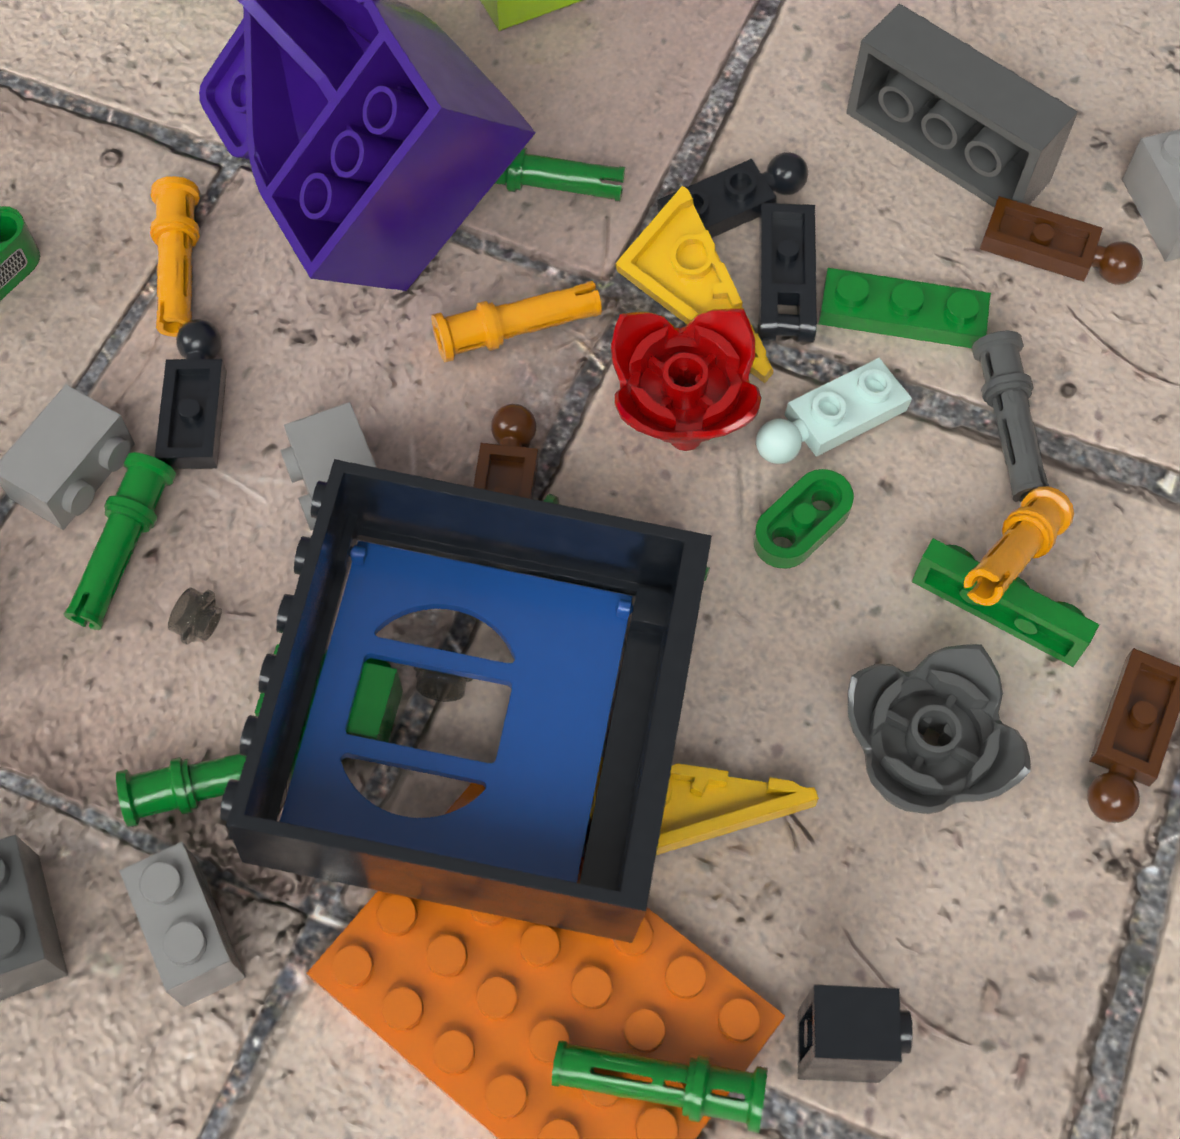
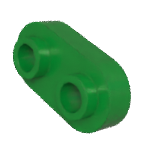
(800, 521)

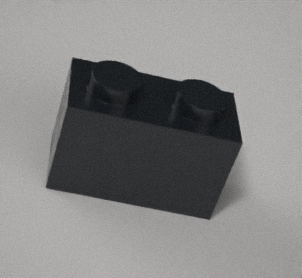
(852, 1033)

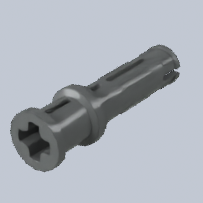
(1008, 394)

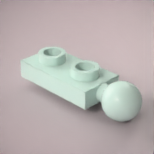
(834, 413)

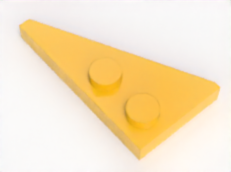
(682, 271)
(710, 804)

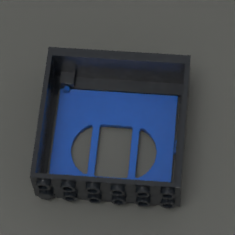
(526, 833)

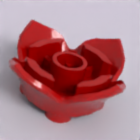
(709, 353)

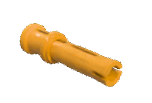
(175, 236)
(492, 324)
(1026, 535)

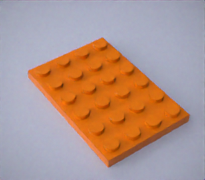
(491, 995)

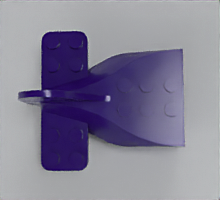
(360, 131)

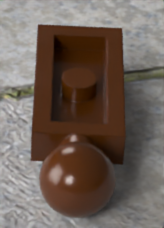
(1058, 243)
(509, 464)
(1134, 735)

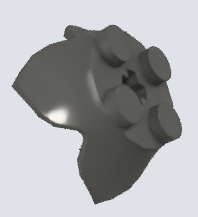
(959, 698)

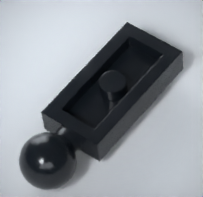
(737, 192)
(192, 400)

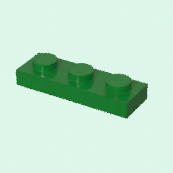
(904, 308)
(1022, 612)

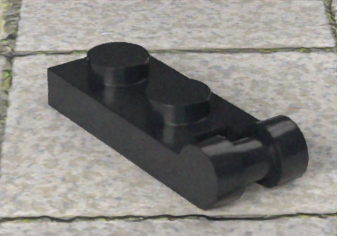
(787, 271)

